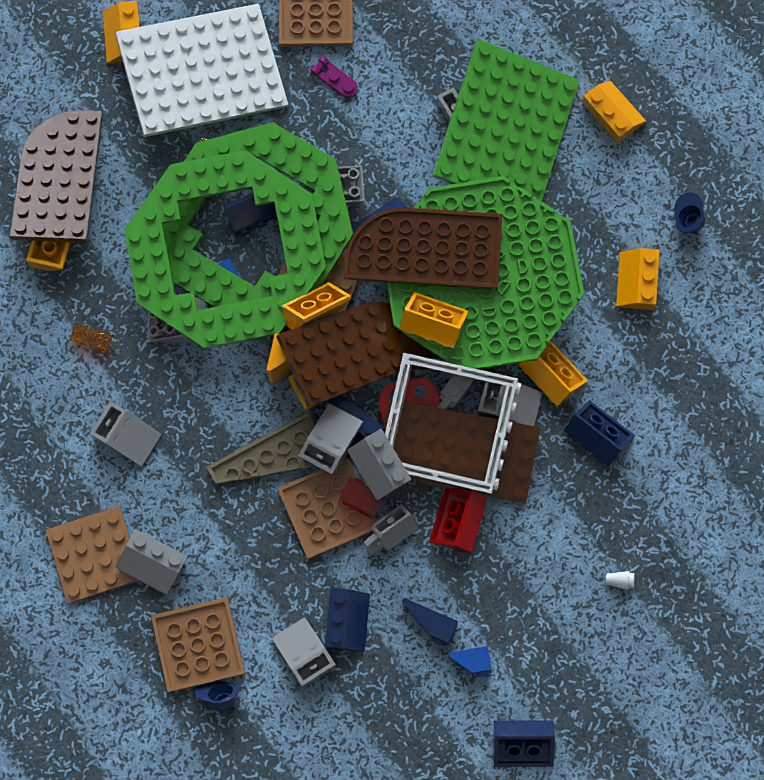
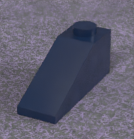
(435, 624)

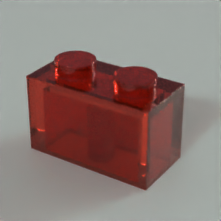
(360, 498)

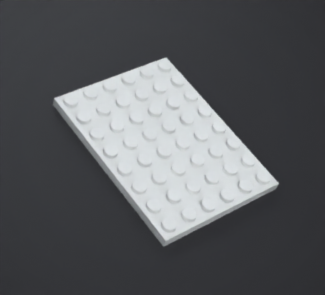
(201, 70)

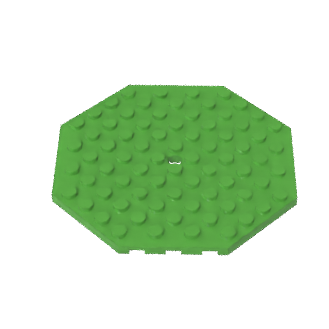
(535, 280)

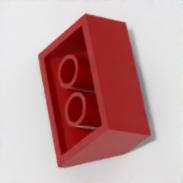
(458, 519)

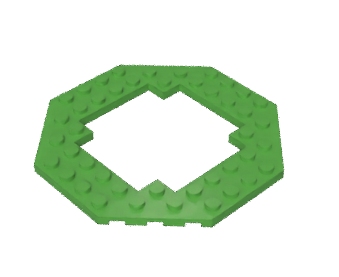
(291, 157)
(209, 178)

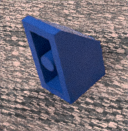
(473, 660)

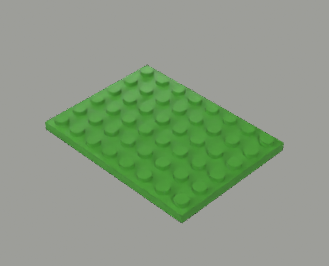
(506, 121)

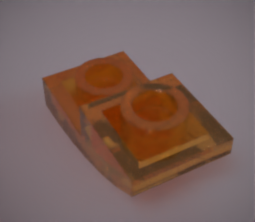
(91, 337)

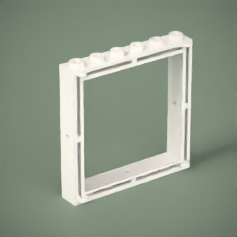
(504, 425)

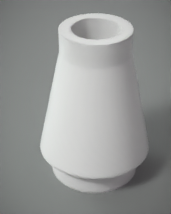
(621, 580)

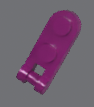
(335, 78)

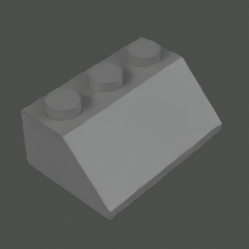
(379, 464)
(150, 562)

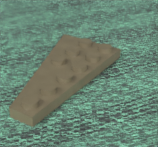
(268, 455)

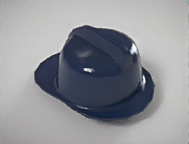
(689, 213)
(219, 695)

